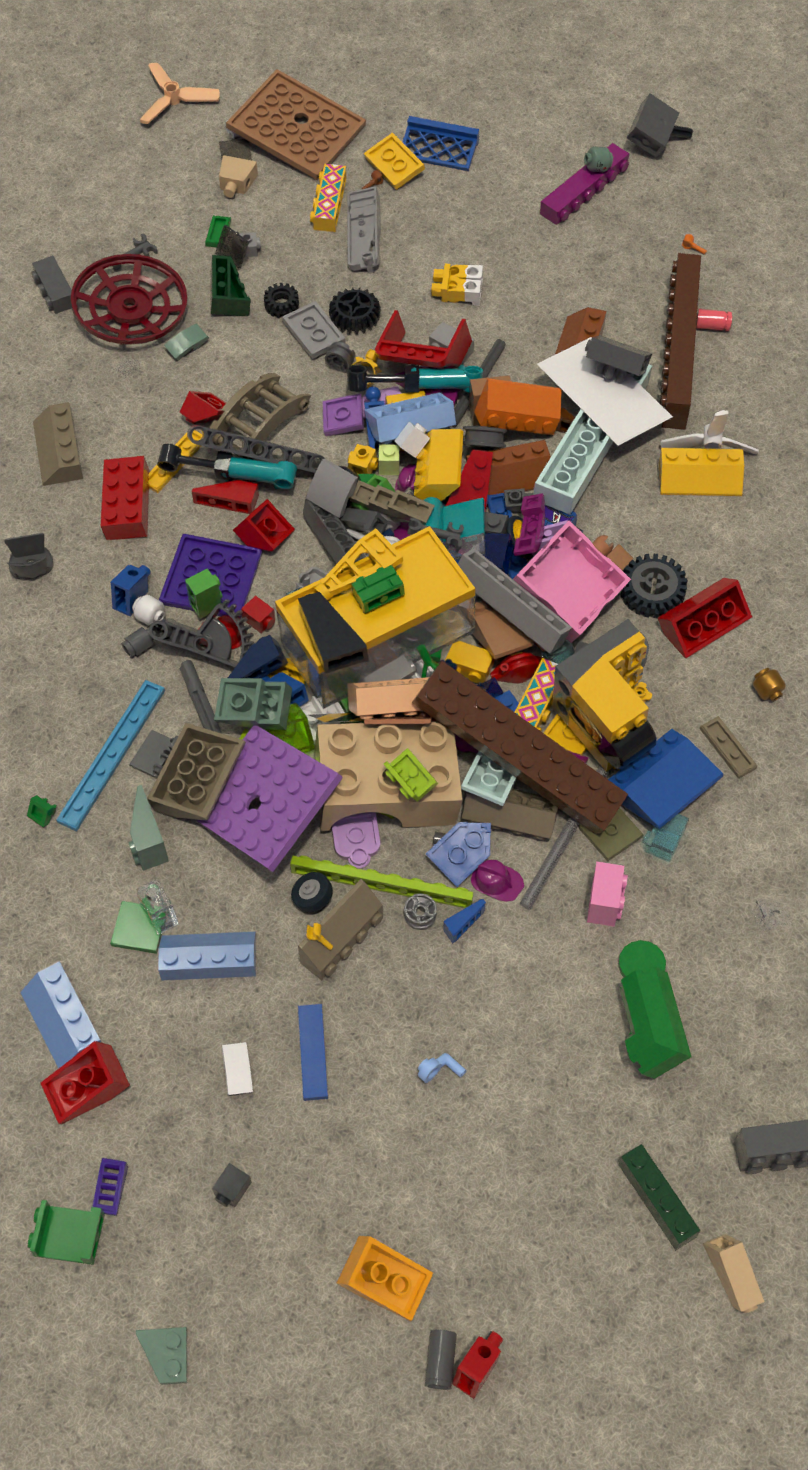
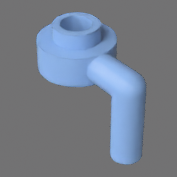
(429, 1068)

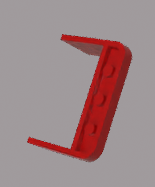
(392, 349)

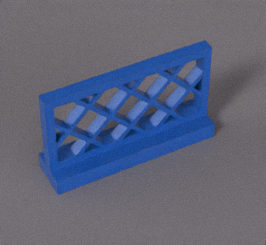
(442, 132)

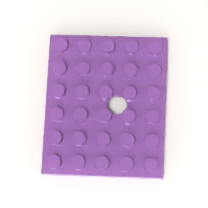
(290, 794)

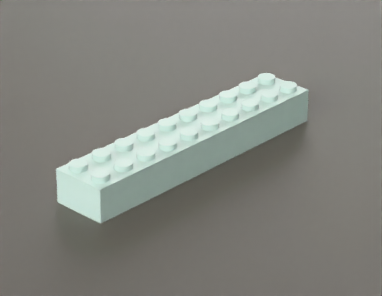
(576, 459)

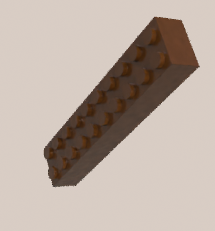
(680, 340)
(520, 748)

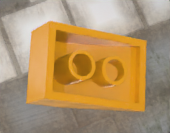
(385, 1277)

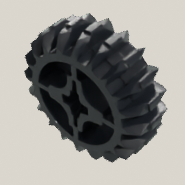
(354, 310)

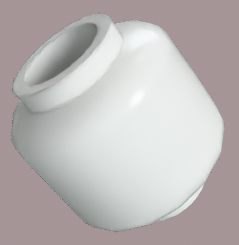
(148, 609)

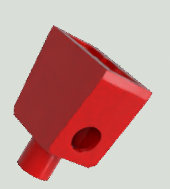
(478, 1364)

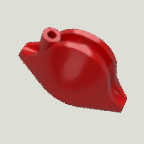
(516, 668)

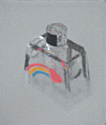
(154, 902)

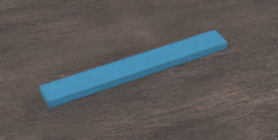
(110, 755)

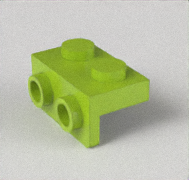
(411, 775)

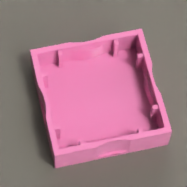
(572, 578)

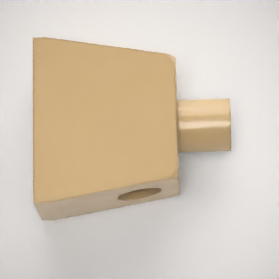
(236, 175)

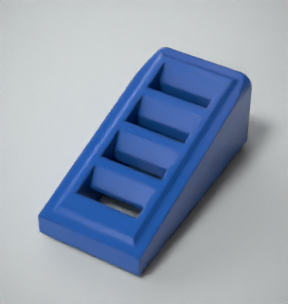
(460, 922)

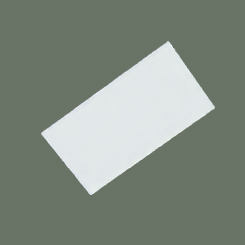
(616, 407)

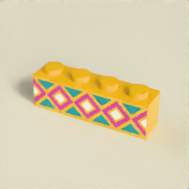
(329, 198)
(539, 695)

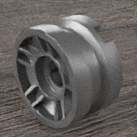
(339, 356)
(425, 904)

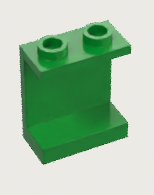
(66, 1233)

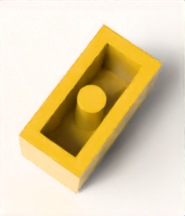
(471, 660)

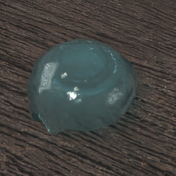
(560, 654)

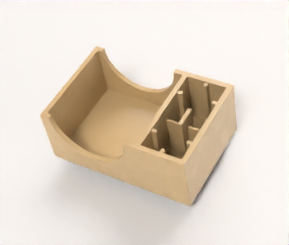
(359, 756)

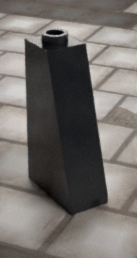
(331, 635)

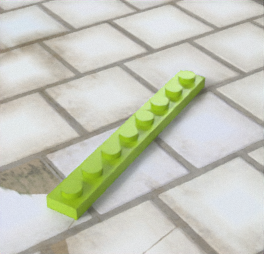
(389, 883)

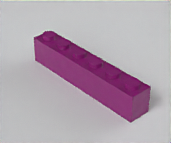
(581, 187)

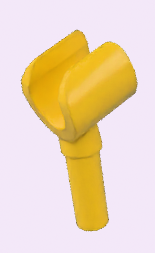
(314, 933)

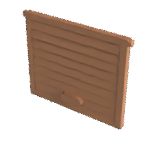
(400, 718)

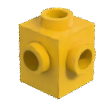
(363, 459)

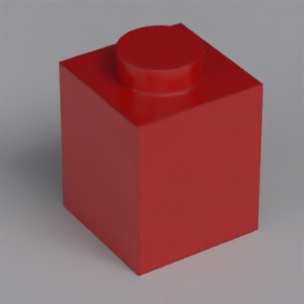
(259, 614)

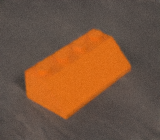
(519, 406)

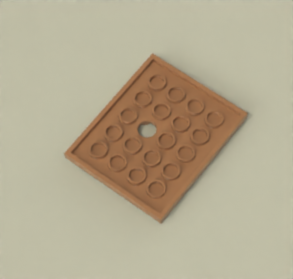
(270, 123)

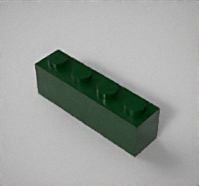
(659, 1197)

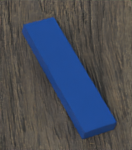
(312, 1052)

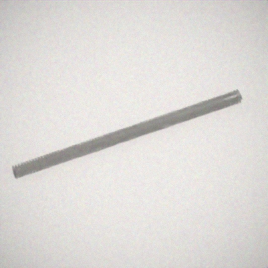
(553, 857)

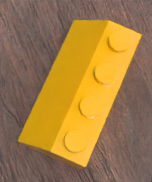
(439, 464)
(701, 471)

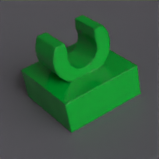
(40, 810)

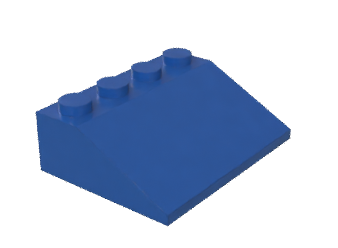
(666, 779)

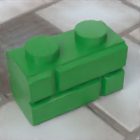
(378, 588)

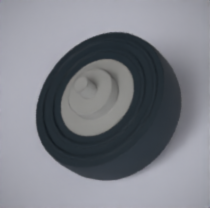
(312, 892)

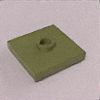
(617, 836)

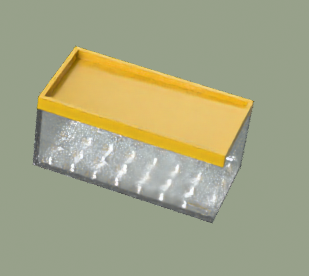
(432, 612)

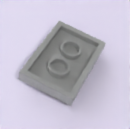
(313, 329)

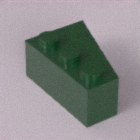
(226, 289)

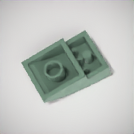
(253, 703)

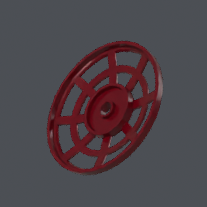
(130, 294)

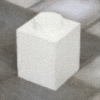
(412, 438)

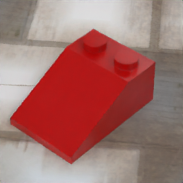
(85, 1082)

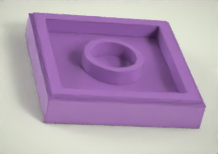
(343, 414)

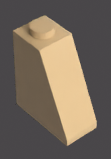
(734, 1272)

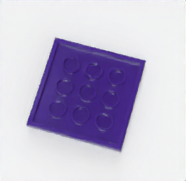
(230, 562)

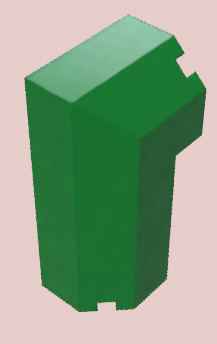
(654, 1021)

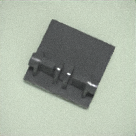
(153, 753)

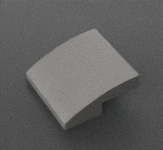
(331, 488)

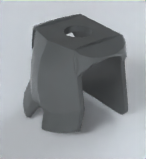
(28, 549)

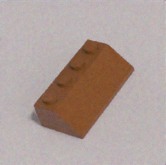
(581, 326)
(518, 466)

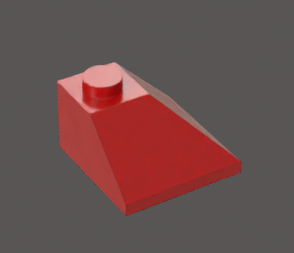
(202, 407)
(264, 527)

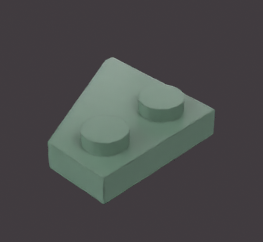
(166, 1353)

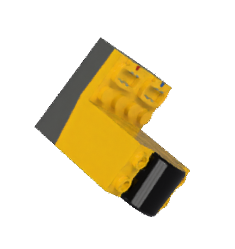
(598, 699)

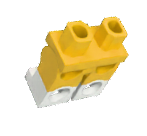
(458, 283)

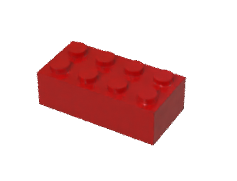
(125, 498)

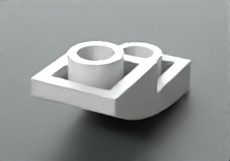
(237, 1068)

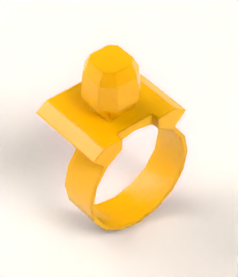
(371, 360)

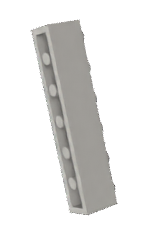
(514, 602)

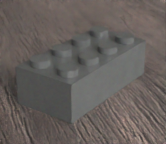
(772, 1146)

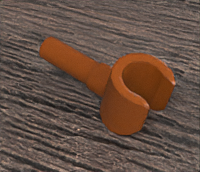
(376, 179)

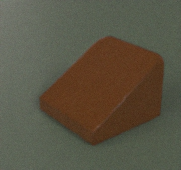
(565, 421)

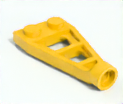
(376, 547)

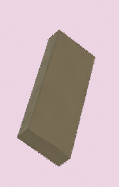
(728, 747)

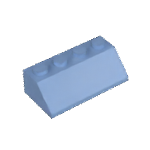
(430, 411)

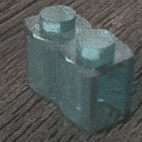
(665, 840)

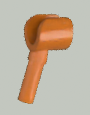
(688, 244)

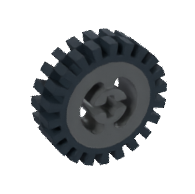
(669, 586)

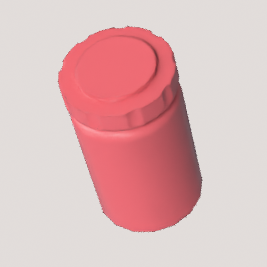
(714, 320)

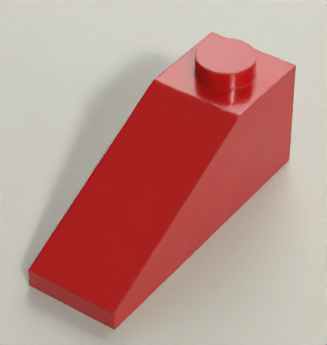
(232, 496)

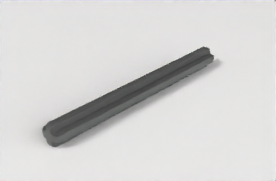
(487, 365)

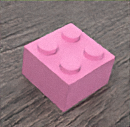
(607, 894)

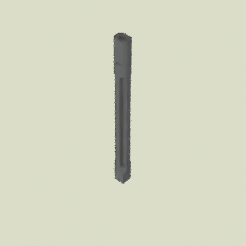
(198, 696)

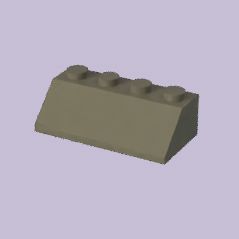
(57, 445)
(520, 813)
(343, 929)

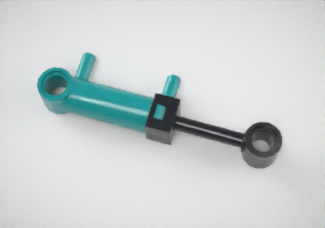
(416, 378)
(228, 467)

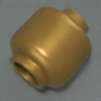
(769, 684)

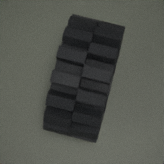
(278, 292)

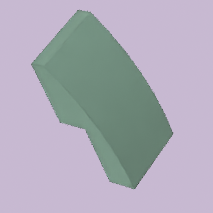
(184, 341)

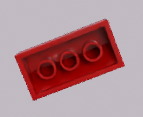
(705, 616)

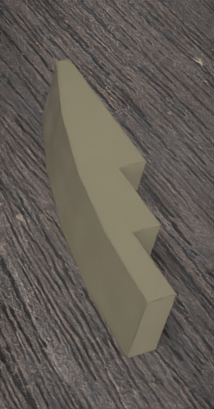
(392, 503)

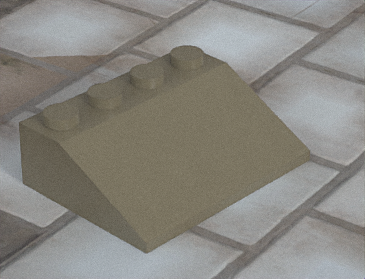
(195, 773)

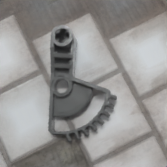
(212, 630)

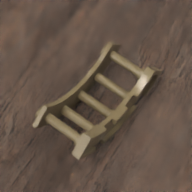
(243, 400)

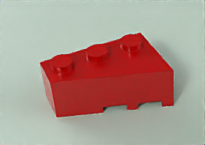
(474, 479)

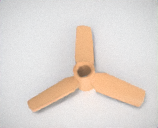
(174, 95)

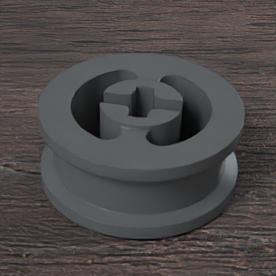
(484, 436)

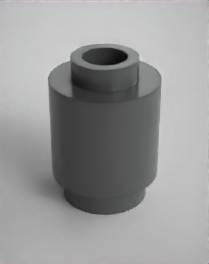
(137, 642)

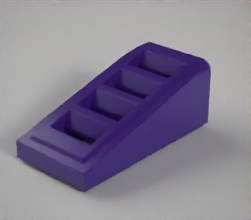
(120, 1178)

